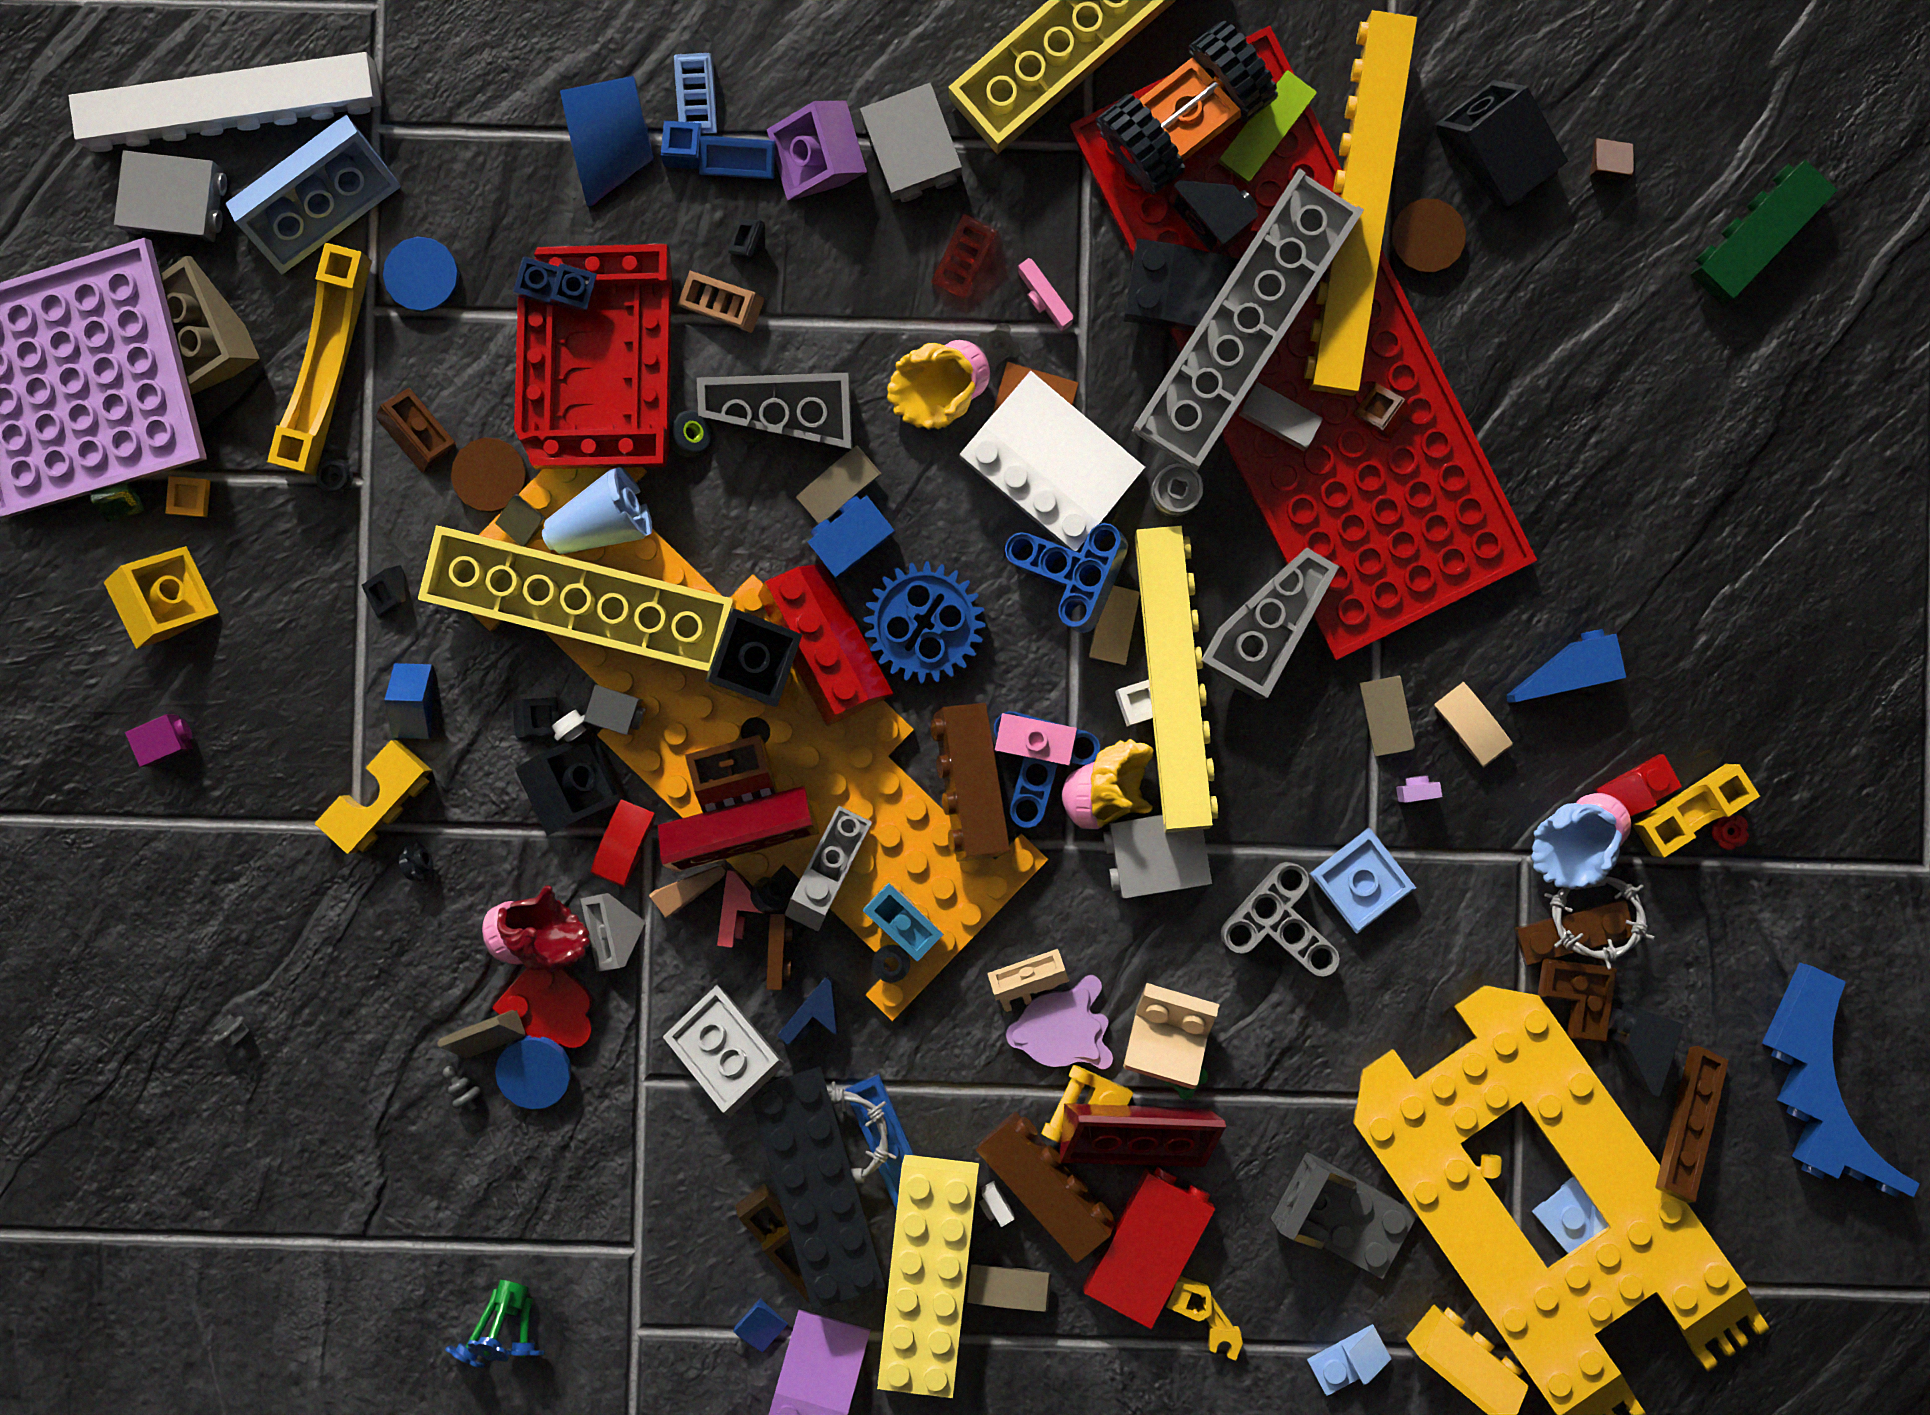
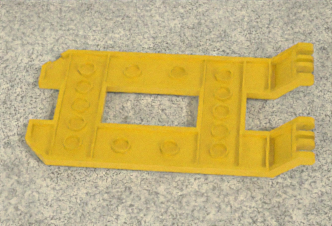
(1650, 1235)

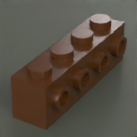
(970, 782)
(1046, 1186)

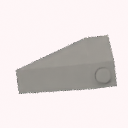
(1263, 633)

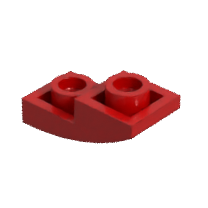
(622, 843)

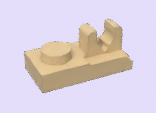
(1028, 977)

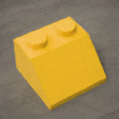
(160, 596)

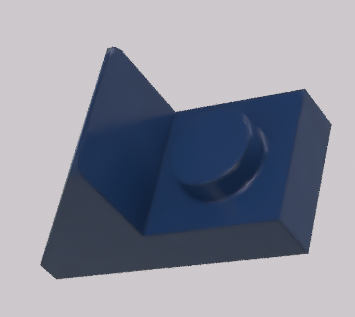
(820, 1005)

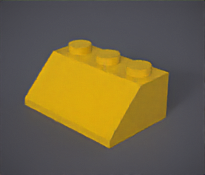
(1468, 1362)

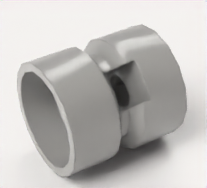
(1176, 490)

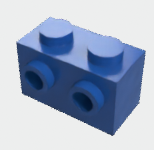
(850, 536)

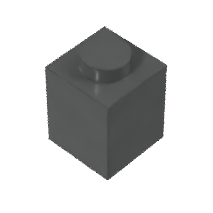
(615, 710)

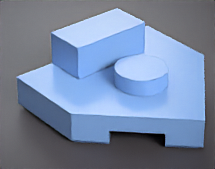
(1570, 1216)

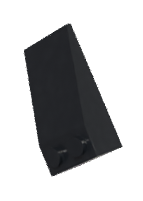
(1174, 284)

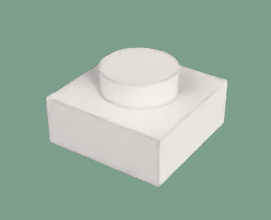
(1135, 702)
(995, 1204)

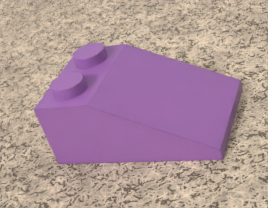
(820, 1367)

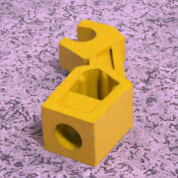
(1220, 1326)

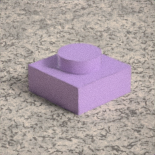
(1418, 789)

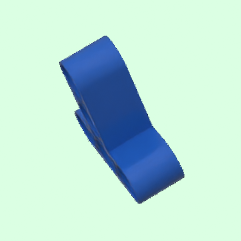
(1076, 570)
(1040, 793)

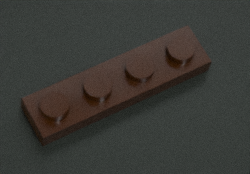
(1692, 1124)

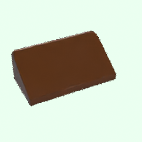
(415, 429)

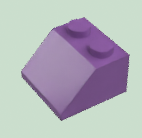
(817, 149)

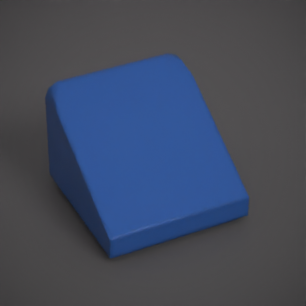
(681, 144)
(760, 1326)

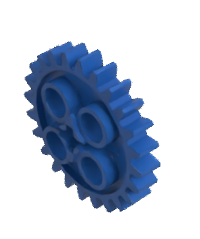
(894, 604)

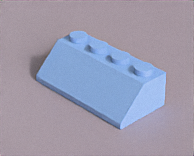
(312, 195)

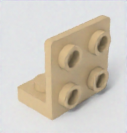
(1169, 1036)

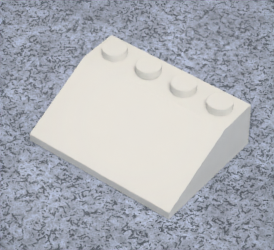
(1051, 461)

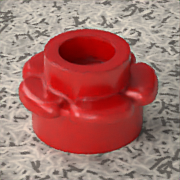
(1721, 835)

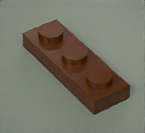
(1596, 924)

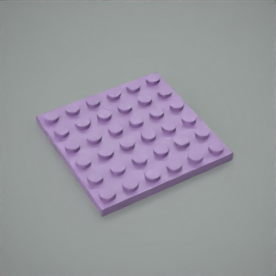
(90, 380)

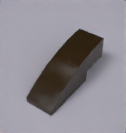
(765, 1219)

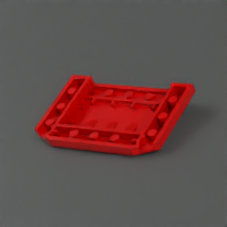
(598, 378)

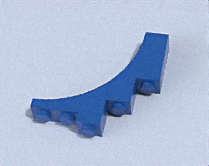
(1803, 1038)

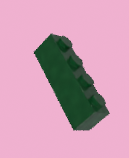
(1763, 232)

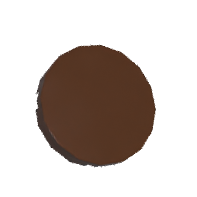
(1428, 236)
(488, 474)

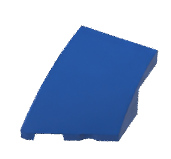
(606, 134)

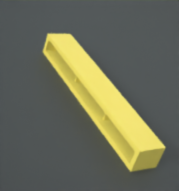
(1174, 680)

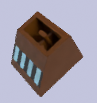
(731, 773)

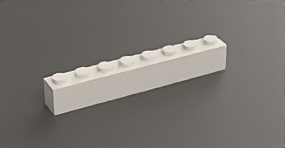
(225, 101)

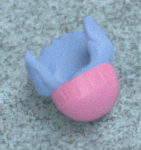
(1581, 841)

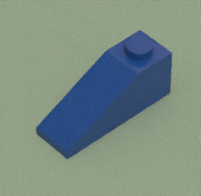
(1578, 665)

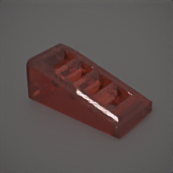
(979, 227)

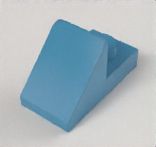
(903, 921)

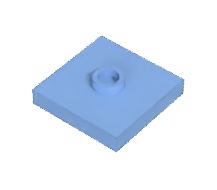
(1362, 880)

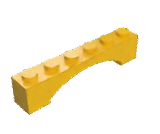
(338, 299)

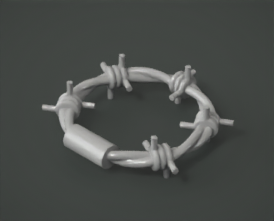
(1610, 953)
(881, 1153)

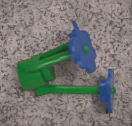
(506, 1300)

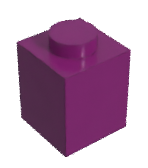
(160, 740)

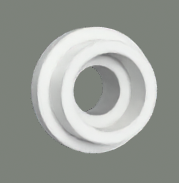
(569, 726)

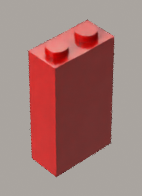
(1149, 1246)

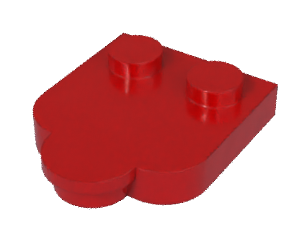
(550, 1006)

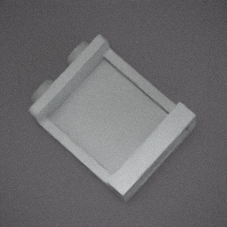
(912, 142)
(170, 195)
(1155, 860)

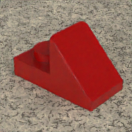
(1643, 785)

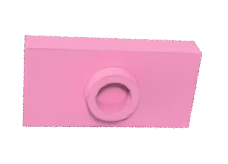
(1044, 296)
(1035, 739)

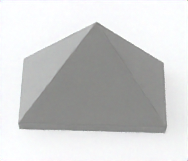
(611, 930)

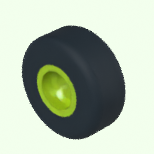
(681, 442)

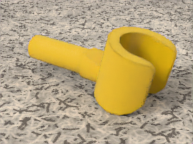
(1490, 1166)

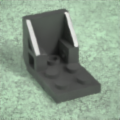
(1343, 1215)

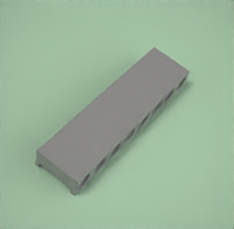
(1247, 320)

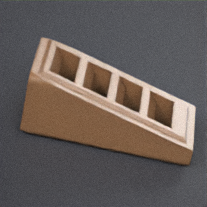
(749, 311)
(679, 894)

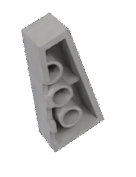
(792, 405)

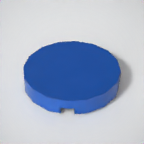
(421, 274)
(533, 1072)

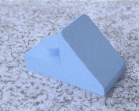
(1351, 1359)

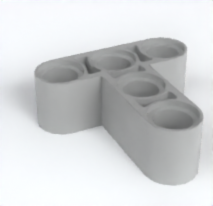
(1279, 918)

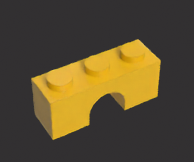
(398, 775)
(1708, 799)

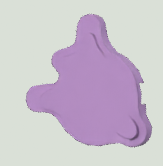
(1062, 1029)

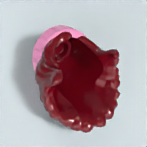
(535, 933)

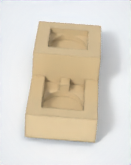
(1473, 724)

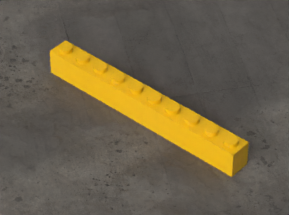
(1365, 183)

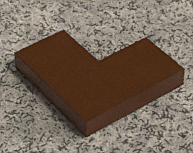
(1589, 990)

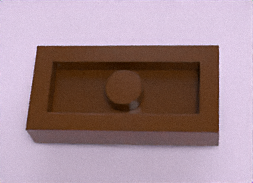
(779, 967)

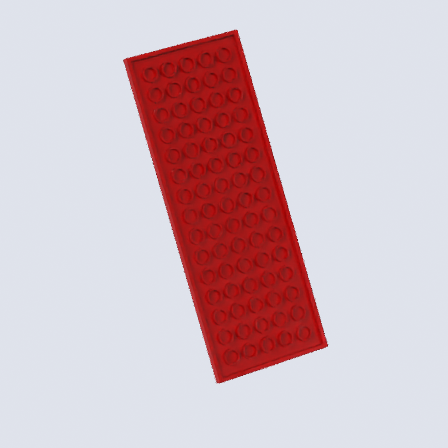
(1401, 515)

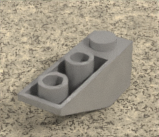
(827, 868)

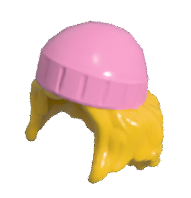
(938, 383)
(1108, 786)

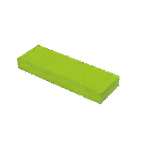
(1267, 128)

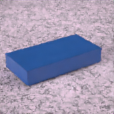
(737, 157)

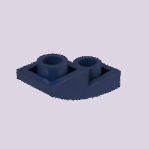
(554, 285)

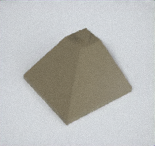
(207, 329)

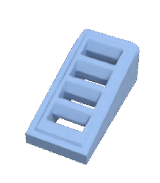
(696, 61)

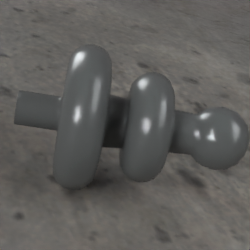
(460, 1087)

